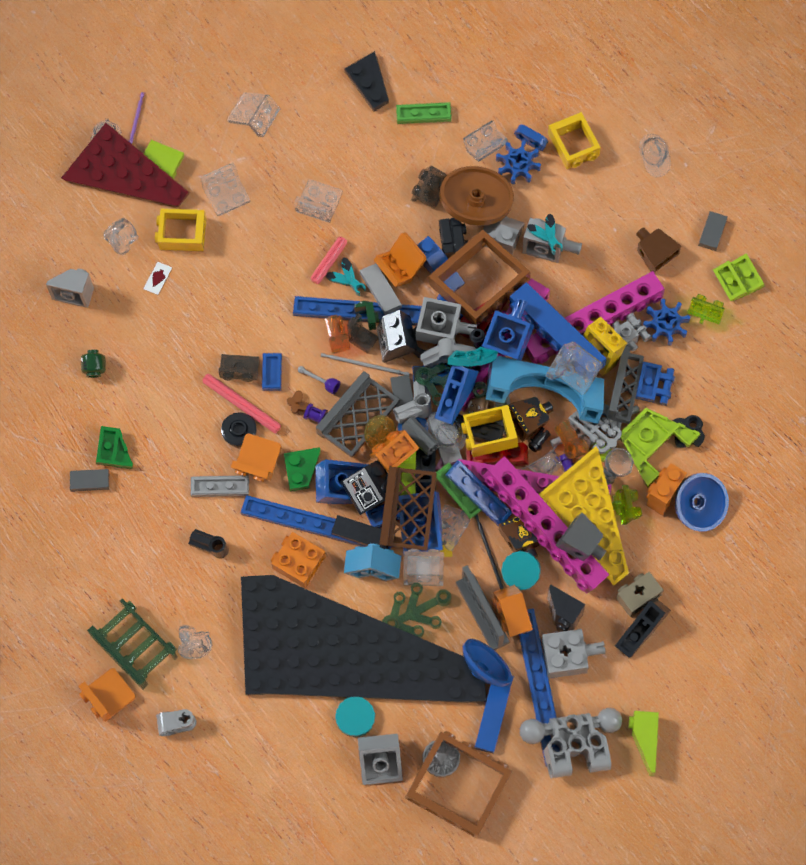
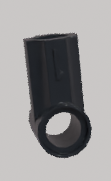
(208, 542)

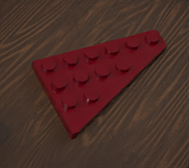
(120, 167)

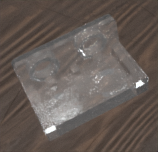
(484, 141)
(453, 525)

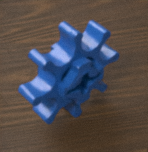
(521, 156)
(673, 321)

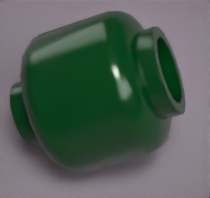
(93, 364)

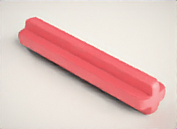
(328, 260)

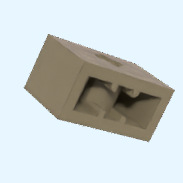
(634, 603)

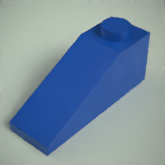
(435, 258)
(456, 392)

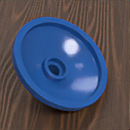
(710, 506)
(486, 663)

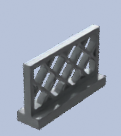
(343, 406)
(481, 610)

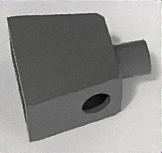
(582, 539)

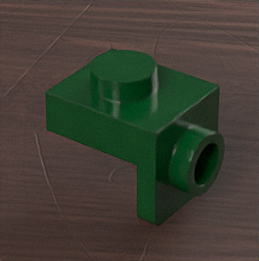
(367, 307)

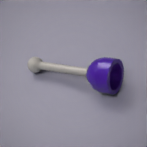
(331, 384)

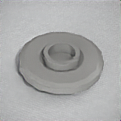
(445, 760)

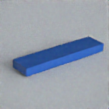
(478, 493)
(492, 717)

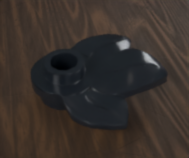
(699, 424)

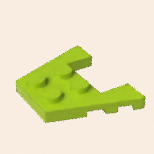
(647, 435)

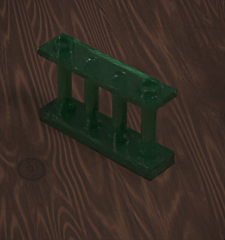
(126, 662)

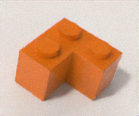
(512, 607)

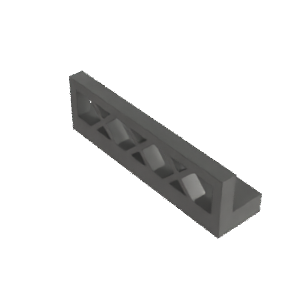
(621, 374)

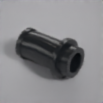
(477, 336)
(536, 443)

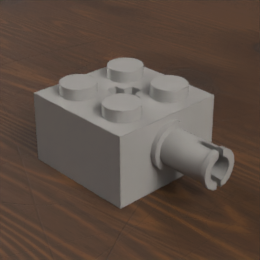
(541, 249)
(449, 317)
(577, 650)

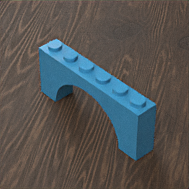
(511, 374)

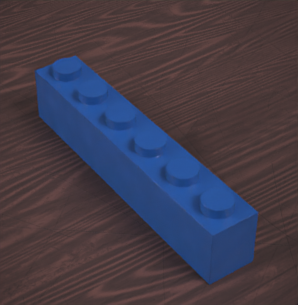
(550, 323)

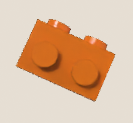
(401, 261)
(257, 457)
(107, 694)

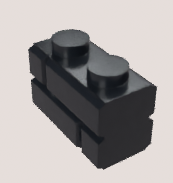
(452, 235)

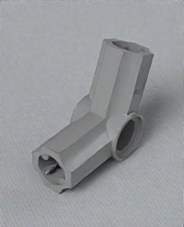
(442, 352)
(419, 407)

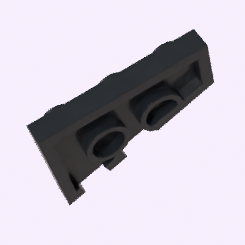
(368, 80)

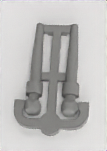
(611, 443)

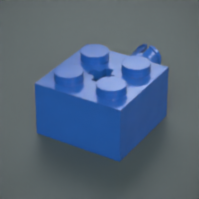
(512, 324)

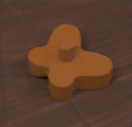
(297, 403)

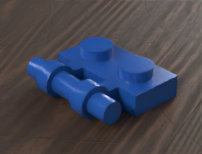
(649, 380)

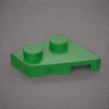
(112, 449)
(301, 467)

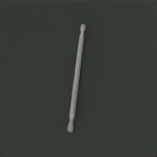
(364, 364)

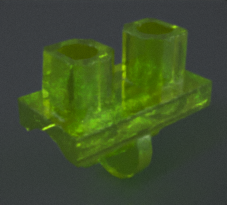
(706, 310)
(623, 504)

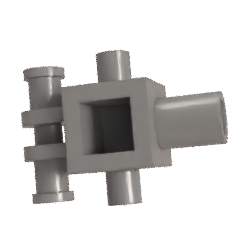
(628, 332)

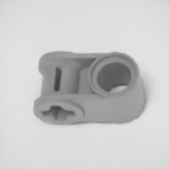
(172, 722)

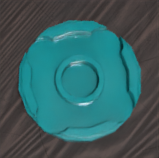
(521, 570)
(355, 716)

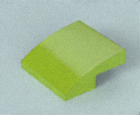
(164, 156)
(739, 277)

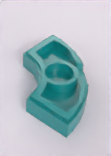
(473, 357)

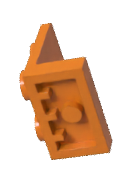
(395, 449)

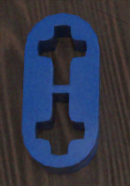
(531, 137)

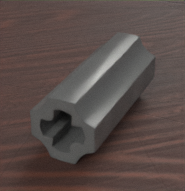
(420, 436)

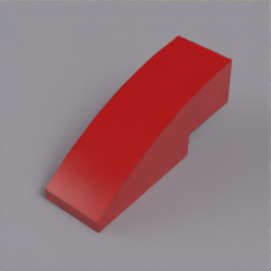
(516, 456)

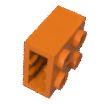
(664, 490)
(298, 559)

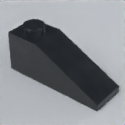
(425, 463)
(642, 627)

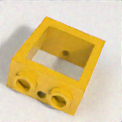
(565, 126)
(181, 244)
(612, 342)
(484, 417)

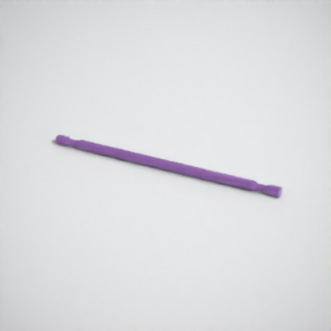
(136, 118)

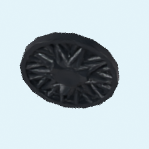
(236, 427)

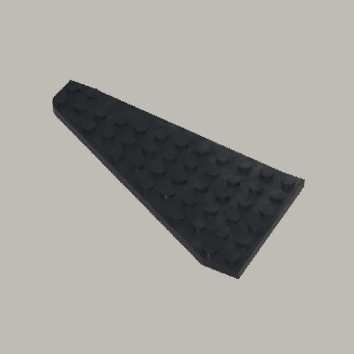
(322, 648)

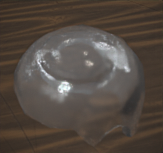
(618, 462)

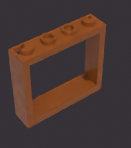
(460, 258)
(440, 811)

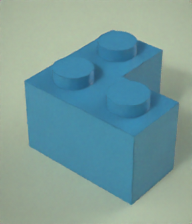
(372, 562)

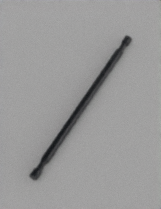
(489, 552)

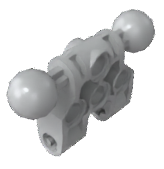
(559, 763)

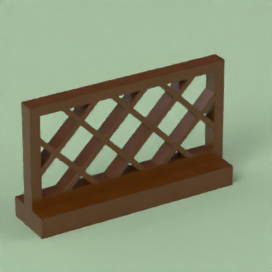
(391, 506)

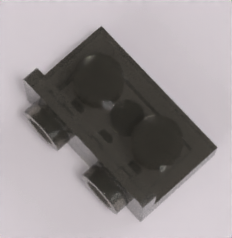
(428, 186)
(239, 367)

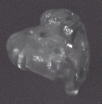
(120, 235)
(193, 643)

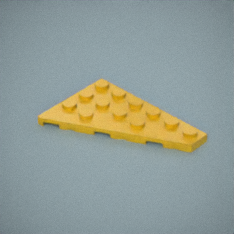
(586, 491)

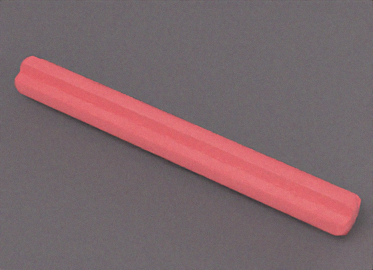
(241, 403)

